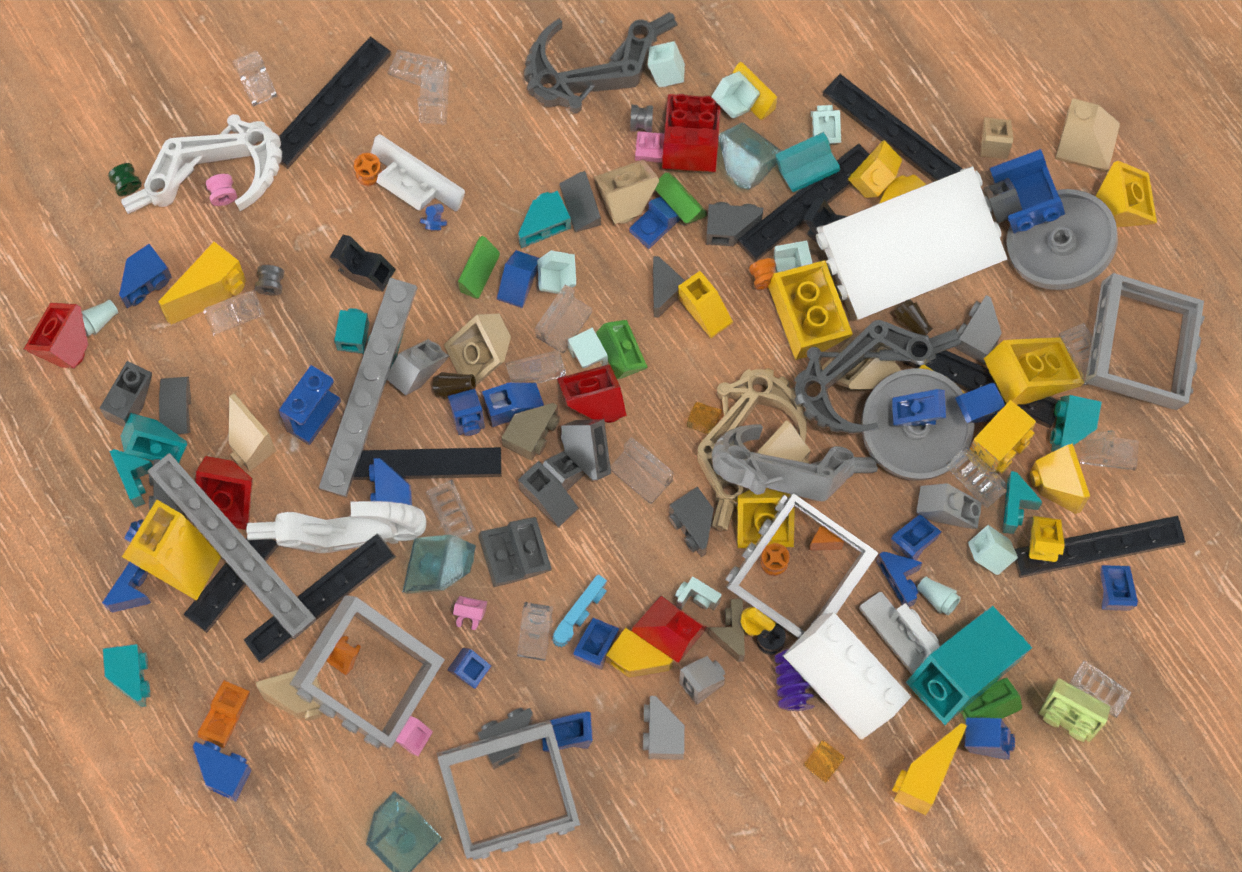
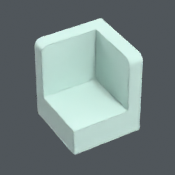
(666, 64)
(735, 94)
(792, 256)
(555, 271)
(587, 349)
(992, 550)

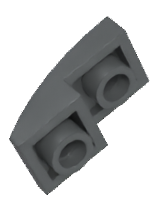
(173, 404)

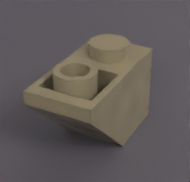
(528, 430)

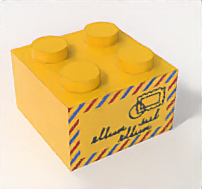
(1003, 437)

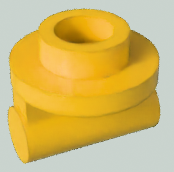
(755, 621)

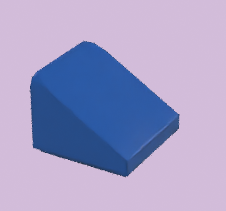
(469, 667)

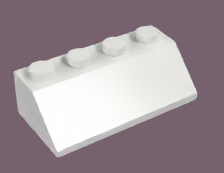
(846, 675)

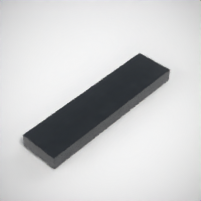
(223, 590)

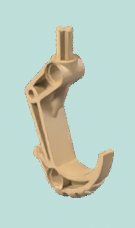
(777, 396)

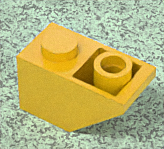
(704, 304)
(636, 656)

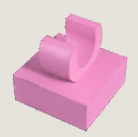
(649, 147)
(471, 609)
(414, 736)

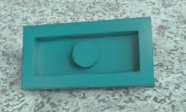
(807, 162)

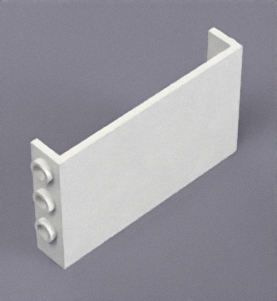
(912, 243)

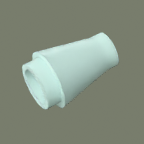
(98, 316)
(940, 596)

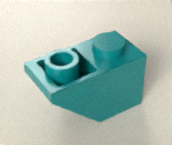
(1075, 420)
(125, 671)

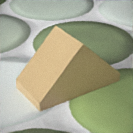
(996, 138)

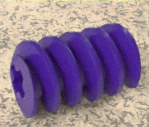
(792, 686)

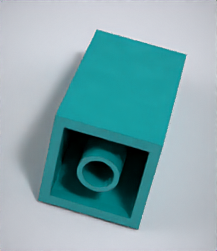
(968, 664)

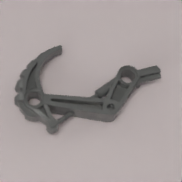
(603, 77)
(877, 334)

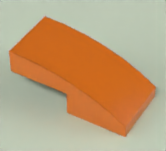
(224, 714)

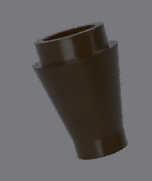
(912, 317)
(452, 383)

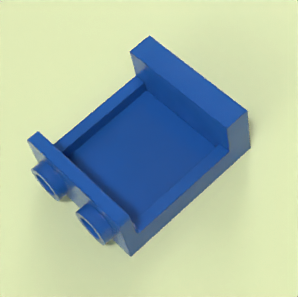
(1034, 188)
(309, 405)

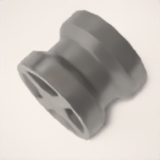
(641, 118)
(269, 280)

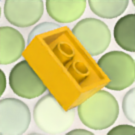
(809, 308)

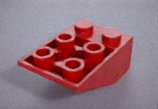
(691, 133)

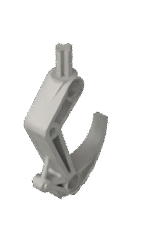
(762, 471)

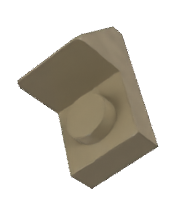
(732, 637)

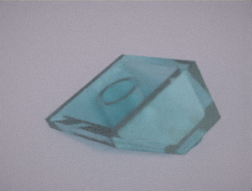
(747, 155)
(437, 563)
(400, 835)

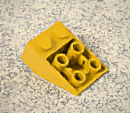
(173, 550)

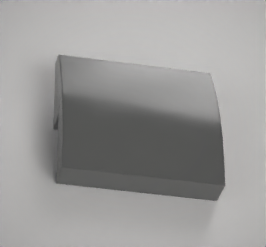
(514, 552)

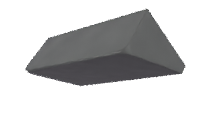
(580, 202)

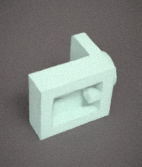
(827, 121)
(703, 594)

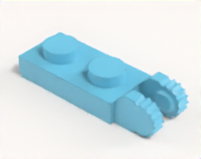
(579, 612)

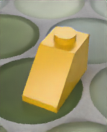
(876, 171)

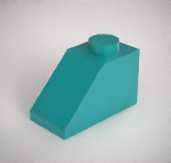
(544, 219)
(151, 439)

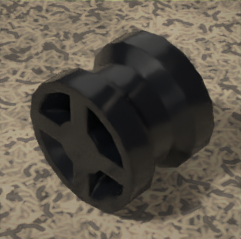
(770, 644)

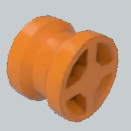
(370, 163)
(763, 272)
(778, 554)

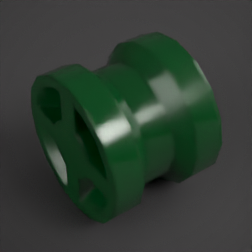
(124, 179)

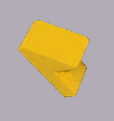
(1046, 539)

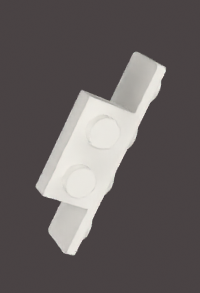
(413, 179)
(900, 630)

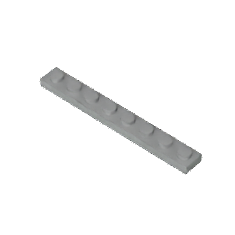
(368, 387)
(232, 546)

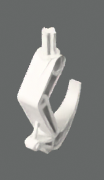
(181, 154)
(303, 532)

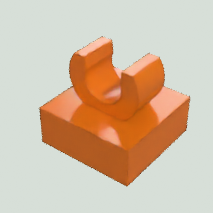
(343, 656)

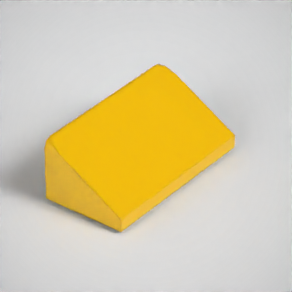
(766, 101)

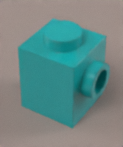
(352, 331)

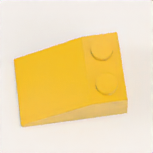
(207, 282)
(1032, 369)
(924, 777)

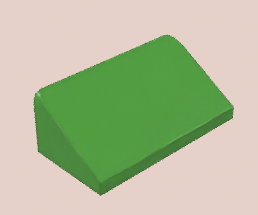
(679, 199)
(478, 268)
(621, 348)
(995, 702)

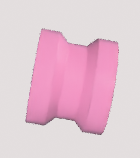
(221, 189)

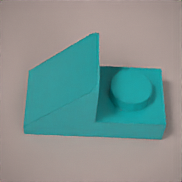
(130, 470)
(1018, 496)

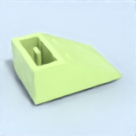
(1074, 711)

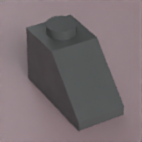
(587, 446)

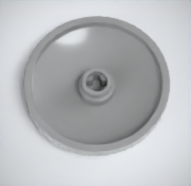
(1068, 249)
(916, 450)

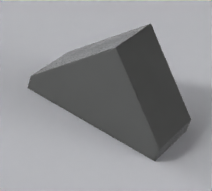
(1003, 199)
(664, 286)
(564, 470)

